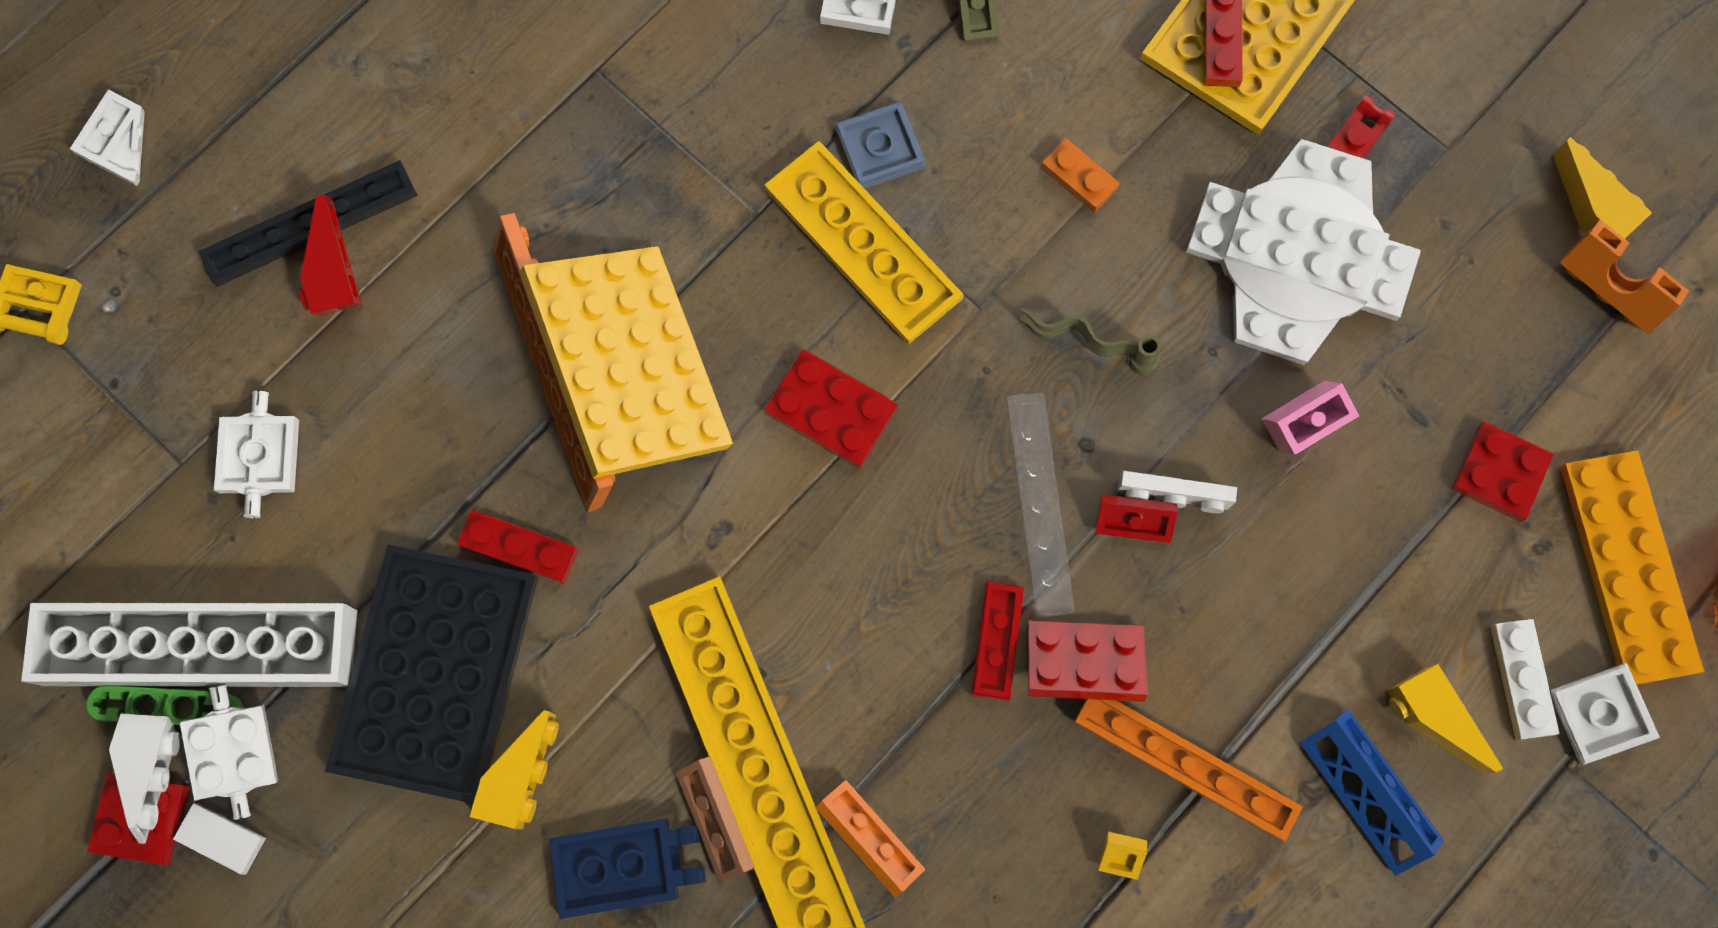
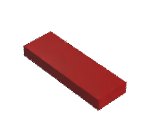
(997, 641)

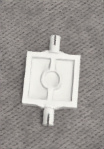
(256, 454)
(229, 752)

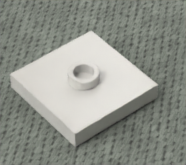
(1603, 714)

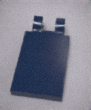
(621, 867)

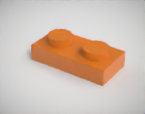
(1080, 175)

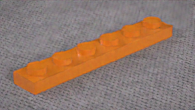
(1190, 766)

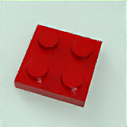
(1502, 471)
(114, 838)

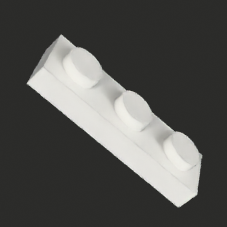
(1211, 497)
(1524, 679)

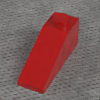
(326, 268)

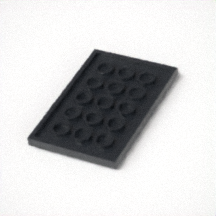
(432, 674)

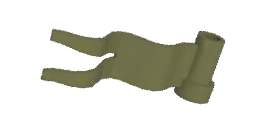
(1143, 355)

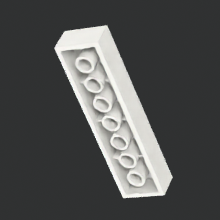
(190, 644)

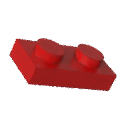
(1136, 518)

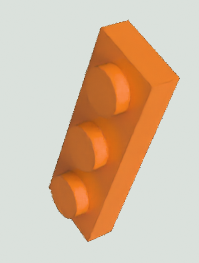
(870, 838)

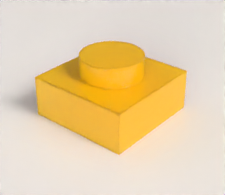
(1122, 855)

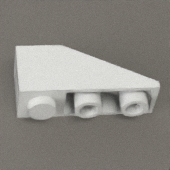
(141, 761)

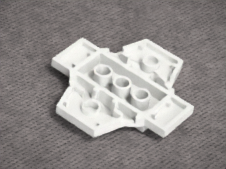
(1303, 251)

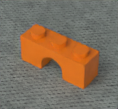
(1641, 301)

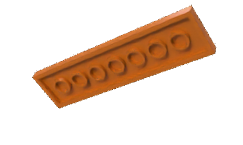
(511, 255)

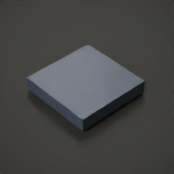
(880, 145)

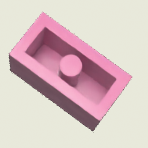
(1310, 417)

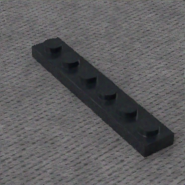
(291, 229)

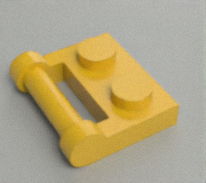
(39, 293)

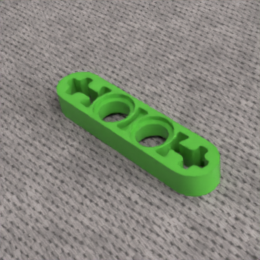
(164, 702)

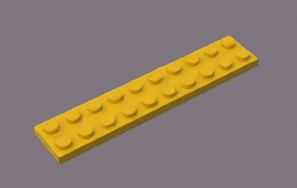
(754, 760)

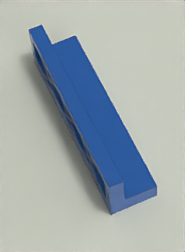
(1383, 784)

